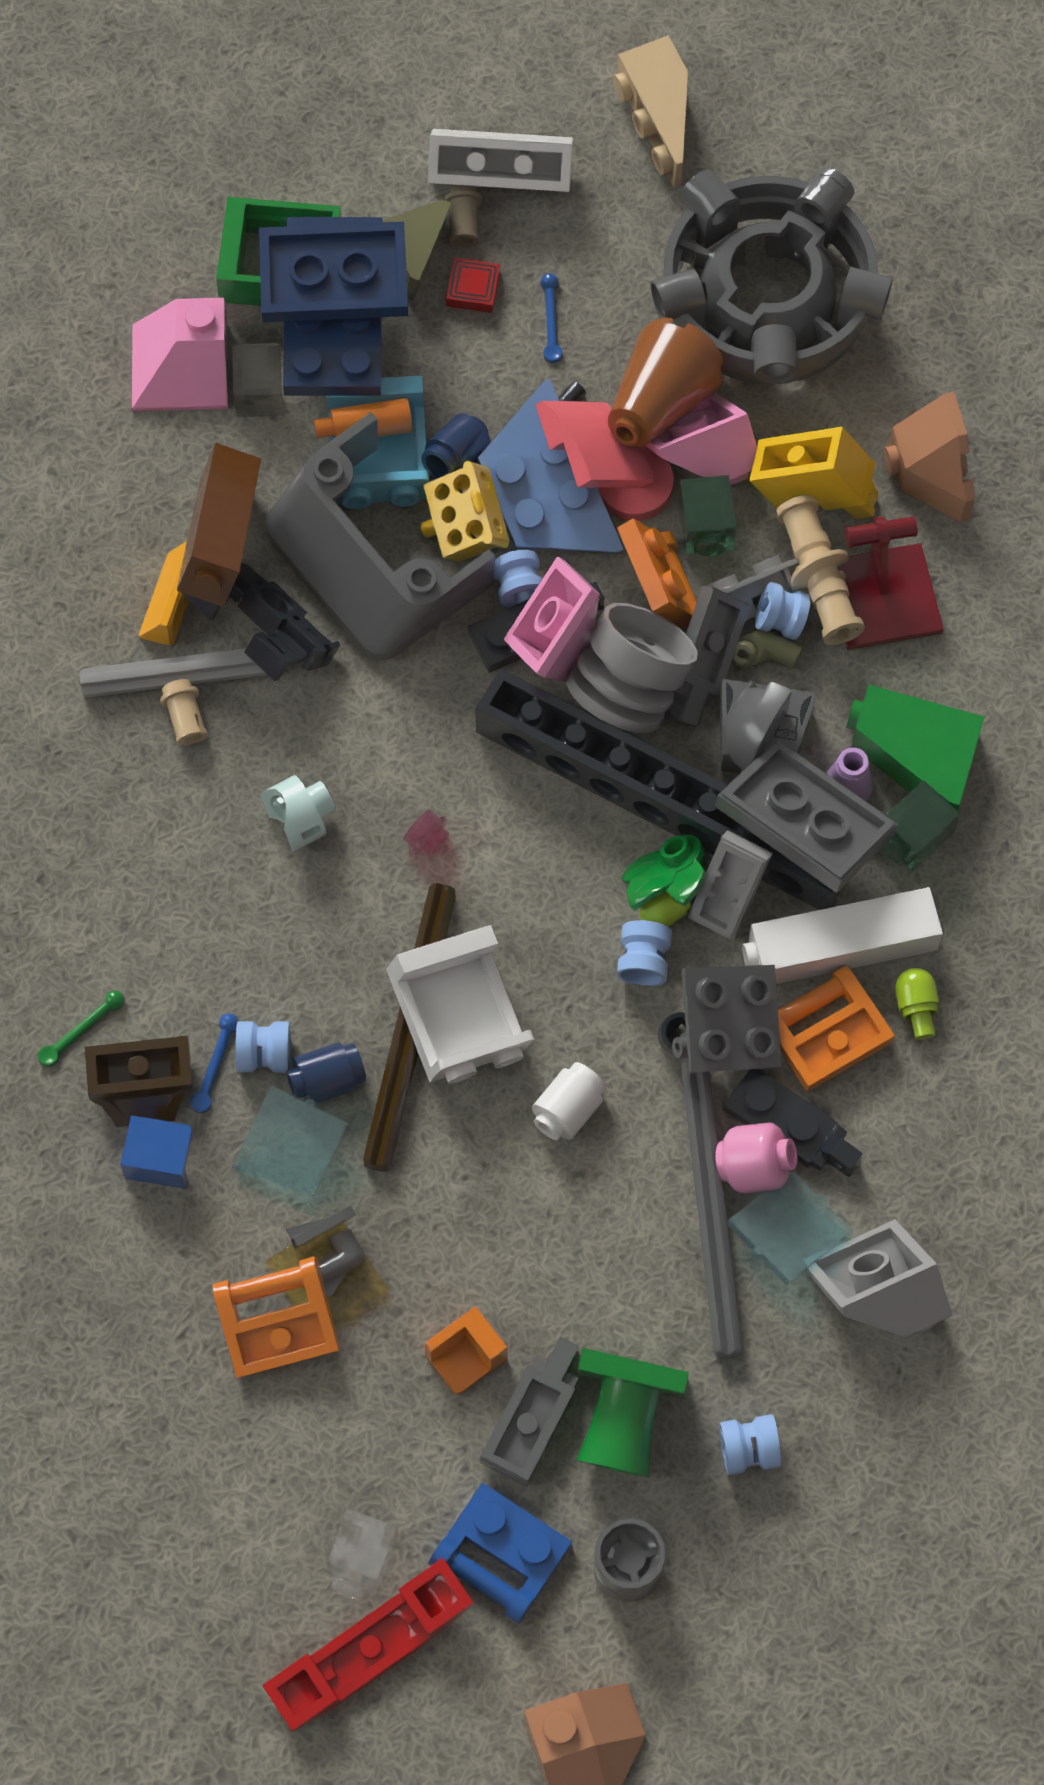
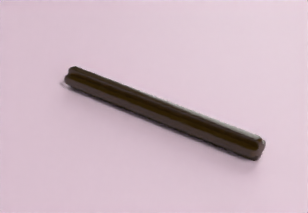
(403, 1052)

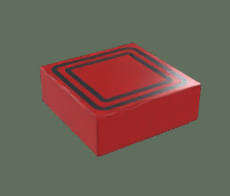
(473, 285)

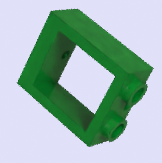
(246, 217)

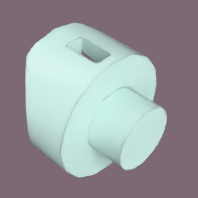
(299, 809)

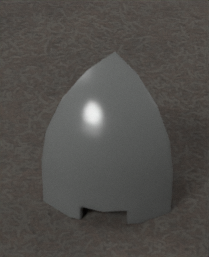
(754, 721)

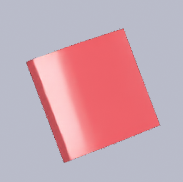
(592, 449)

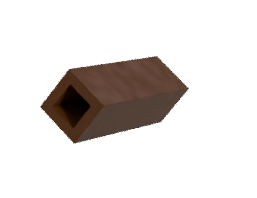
(219, 525)

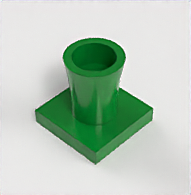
(625, 1410)

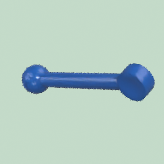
(552, 352)
(201, 1101)

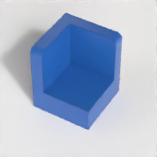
(156, 1152)

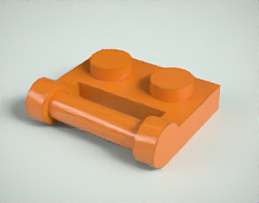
(659, 571)
(836, 1040)
(281, 1334)

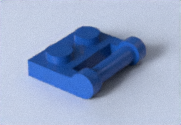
(512, 1539)

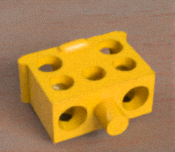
(465, 513)

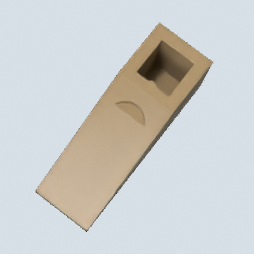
(656, 88)

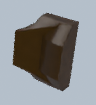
(139, 1078)

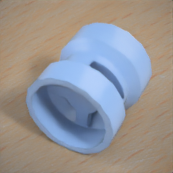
(644, 953)
(274, 1042)
(738, 1449)

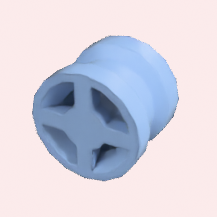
(517, 576)
(782, 611)

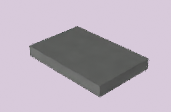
(806, 815)

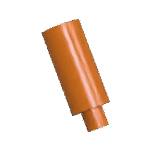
(392, 417)

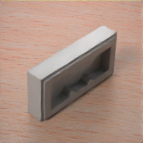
(729, 885)

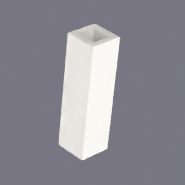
(846, 936)

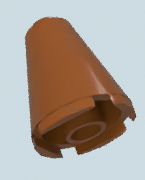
(664, 381)

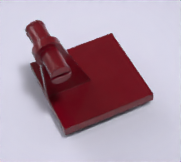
(890, 585)

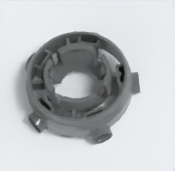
(777, 337)

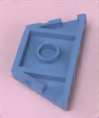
(540, 490)

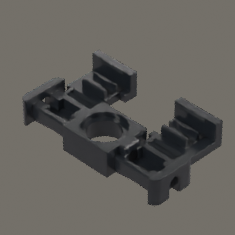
(288, 632)

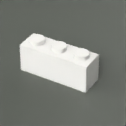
(500, 160)

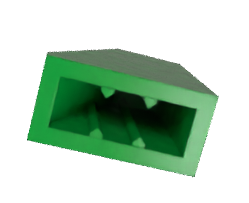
(916, 740)

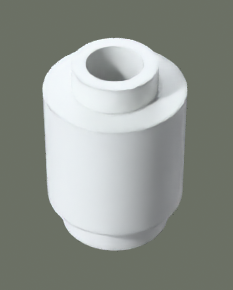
(568, 1102)

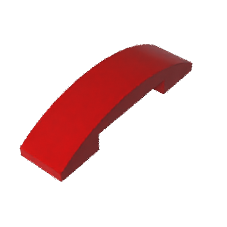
(369, 1647)

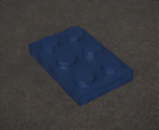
(333, 272)

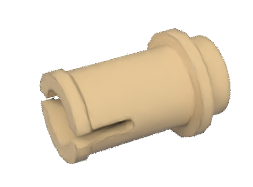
(184, 712)

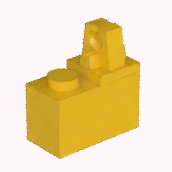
(818, 465)

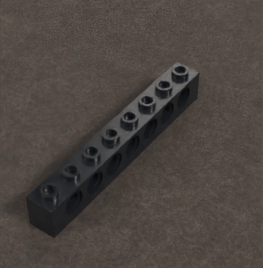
(625, 773)

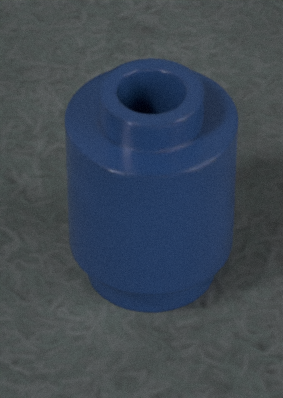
(457, 442)
(326, 1072)

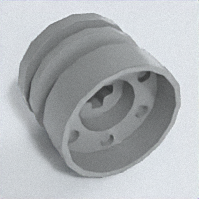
(631, 668)

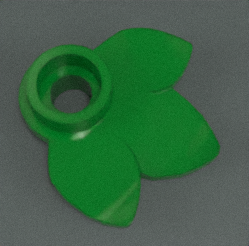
(671, 869)

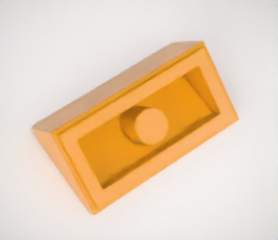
(167, 604)

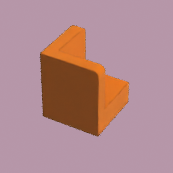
(466, 1351)

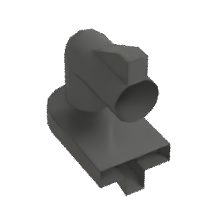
(348, 1251)

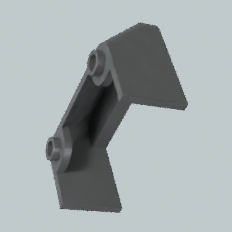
(370, 601)

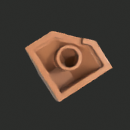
(931, 459)
(586, 1736)

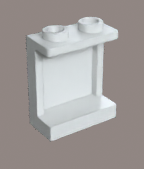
(457, 1006)

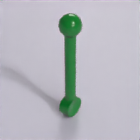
(49, 1055)

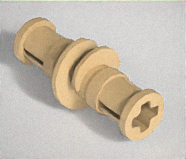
(819, 570)

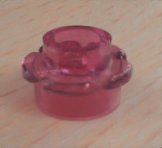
(427, 833)

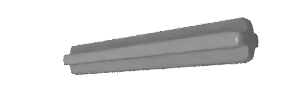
(159, 672)

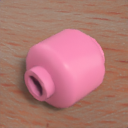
(755, 1158)

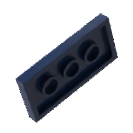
(333, 354)

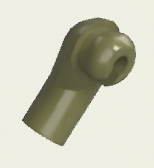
(764, 646)

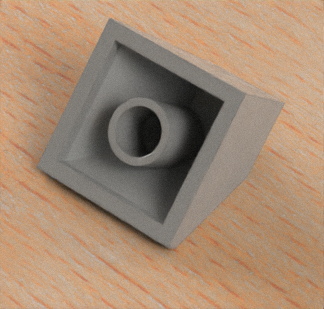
(884, 1281)

